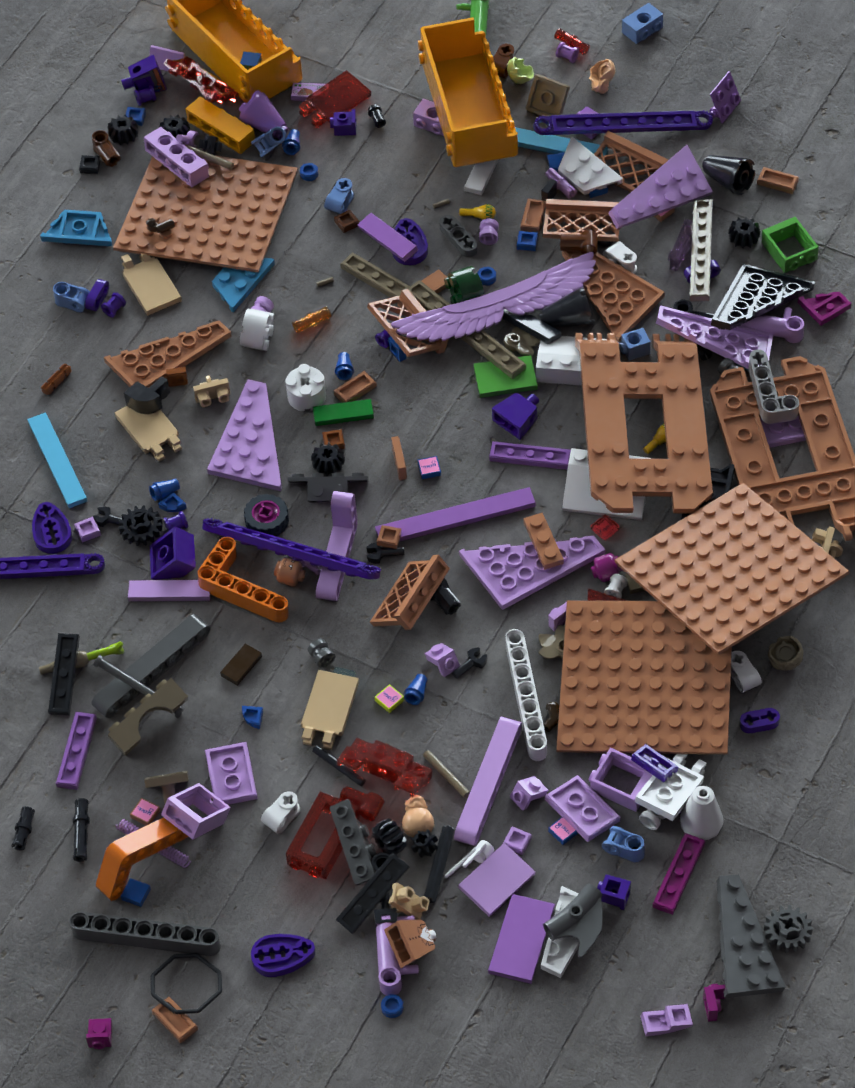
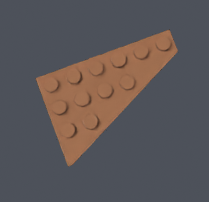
(618, 294)

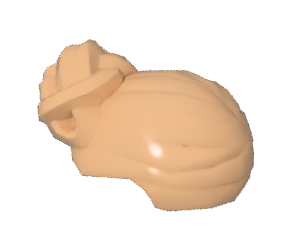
(601, 75)
(417, 816)

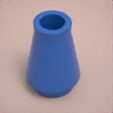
(292, 142)
(344, 368)
(162, 489)
(415, 691)

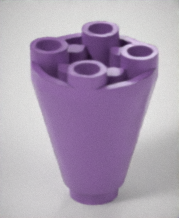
(262, 114)

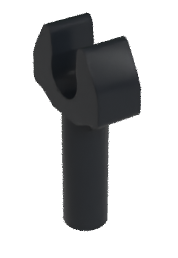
(108, 518)
(380, 552)
(472, 661)

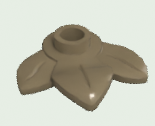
(520, 341)
(552, 644)

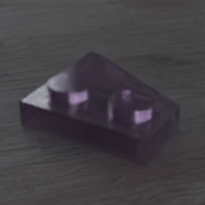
(681, 246)

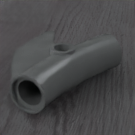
(579, 920)

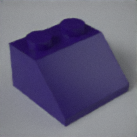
(172, 555)

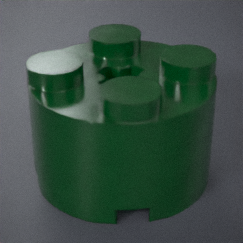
(464, 285)

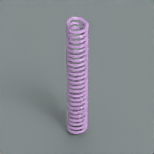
(165, 851)

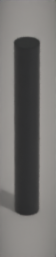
(343, 769)

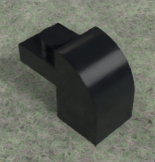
(145, 399)

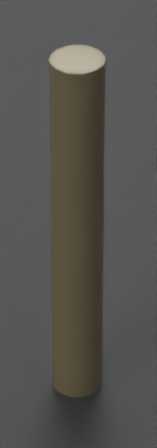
(212, 158)
(446, 774)

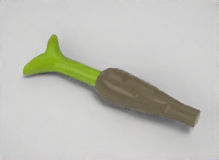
(83, 657)

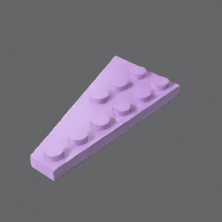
(669, 187)
(731, 344)

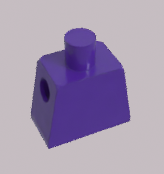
(516, 414)

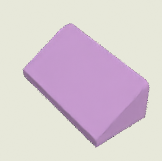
(162, 54)

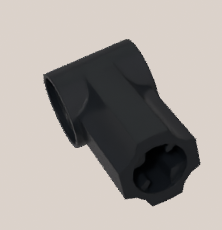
(446, 599)

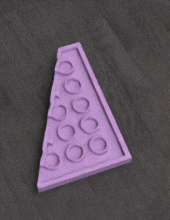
(248, 442)
(517, 572)

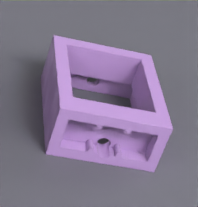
(624, 762)
(186, 820)

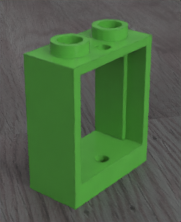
(785, 230)

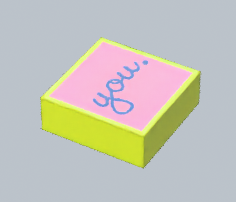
(389, 698)

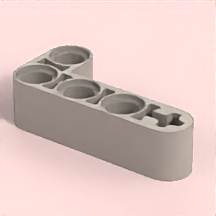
(777, 404)

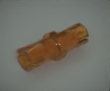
(311, 319)

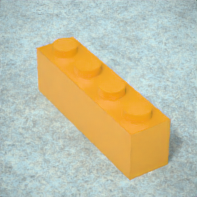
(220, 124)

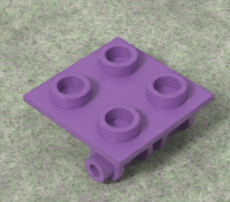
(724, 98)

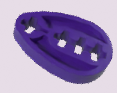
(417, 237)
(60, 527)
(276, 943)

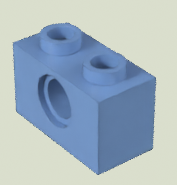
(642, 23)

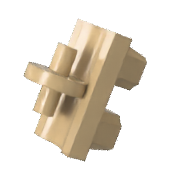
(210, 390)
(825, 538)
(407, 901)

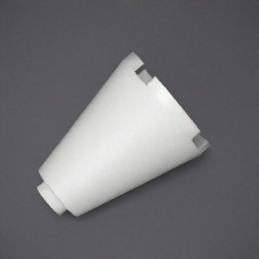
(702, 814)

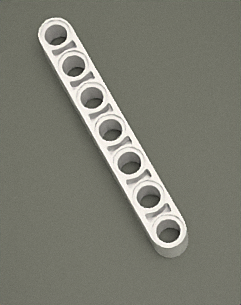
(529, 702)

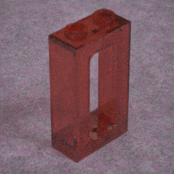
(323, 864)

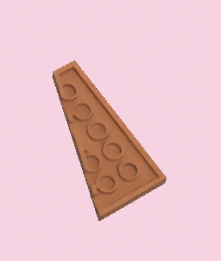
(153, 358)

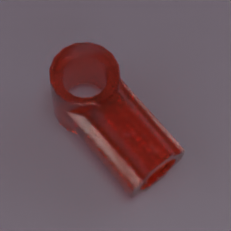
(369, 804)

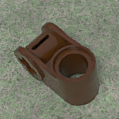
(501, 59)

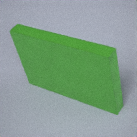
(494, 382)

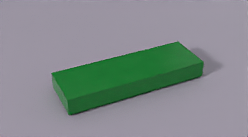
(343, 412)

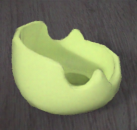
(518, 71)

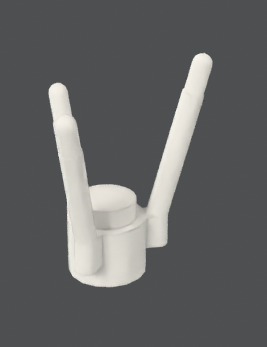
(478, 853)

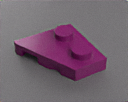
(825, 306)

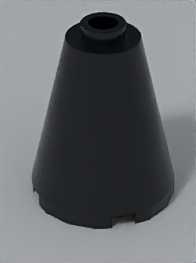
(731, 172)
(569, 310)

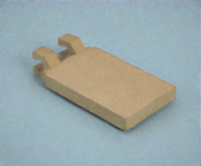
(150, 283)
(149, 431)
(328, 707)

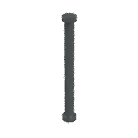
(128, 680)

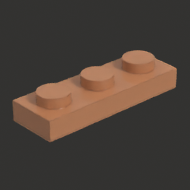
(543, 541)

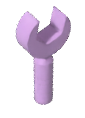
(188, 139)

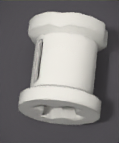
(616, 586)

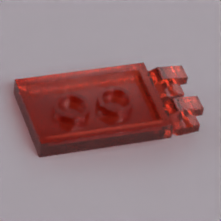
(336, 96)

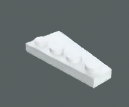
(560, 951)

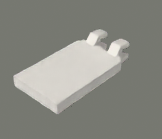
(672, 795)

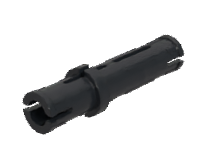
(80, 823)

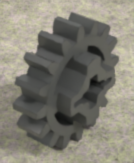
(791, 937)

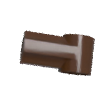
(104, 148)
(583, 242)

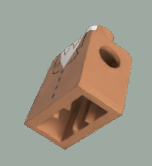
(410, 940)

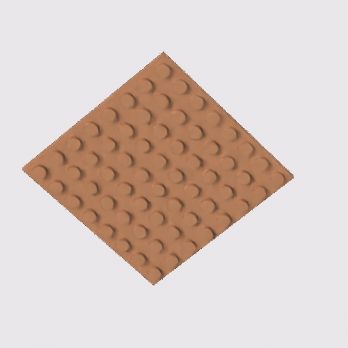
(217, 221)
(731, 568)
(638, 681)

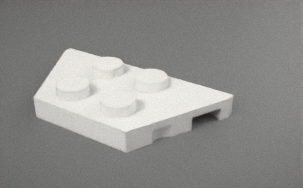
(585, 169)

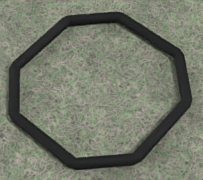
(185, 1011)

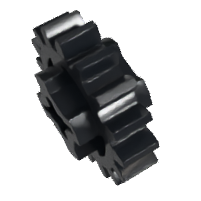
(140, 525)

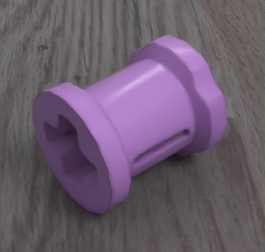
(567, 52)

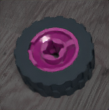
(264, 505)

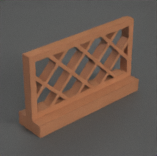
(635, 154)
(581, 212)
(408, 306)
(419, 594)

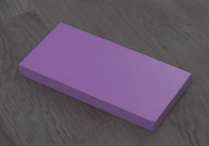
(521, 939)

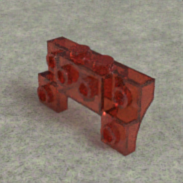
(202, 80)
(386, 763)

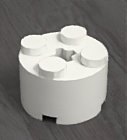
(256, 329)
(305, 388)

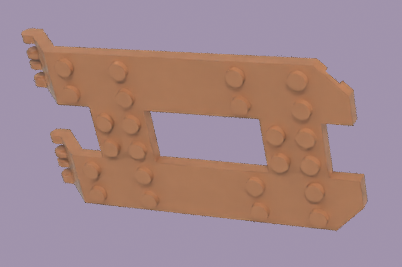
(675, 381)
(824, 432)

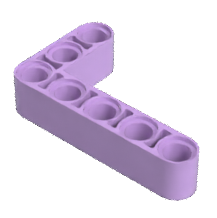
(340, 543)

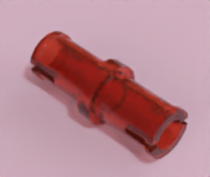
(572, 41)

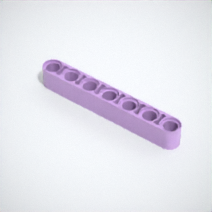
(487, 781)

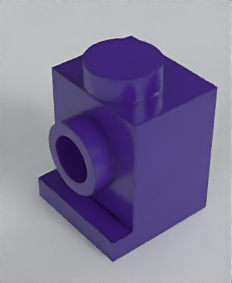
(344, 123)
(615, 891)

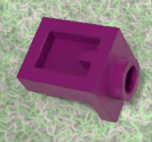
(711, 998)
(99, 1033)

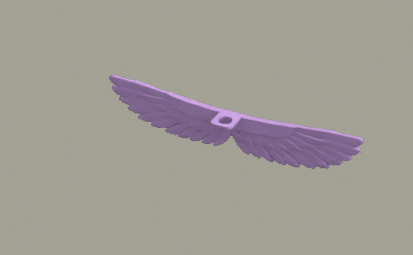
(485, 310)

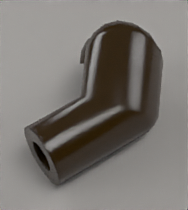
(159, 227)
(552, 721)

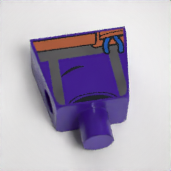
(145, 74)

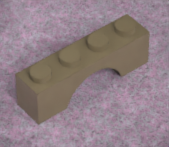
(166, 698)

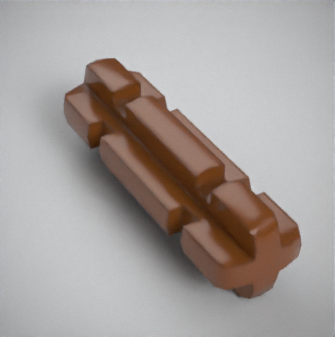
(56, 379)

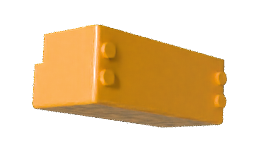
(220, 35)
(467, 93)

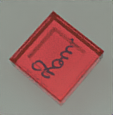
(605, 527)

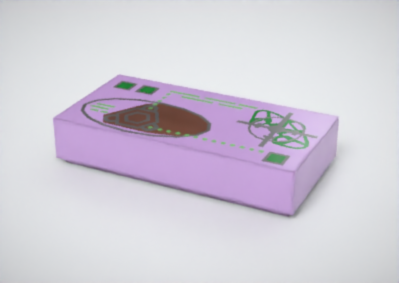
(303, 90)

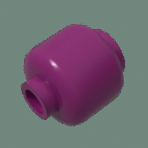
(605, 567)

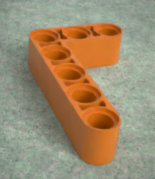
(216, 580)
(131, 849)

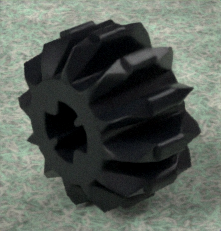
(175, 125)
(122, 129)
(744, 232)
(327, 458)
(389, 836)

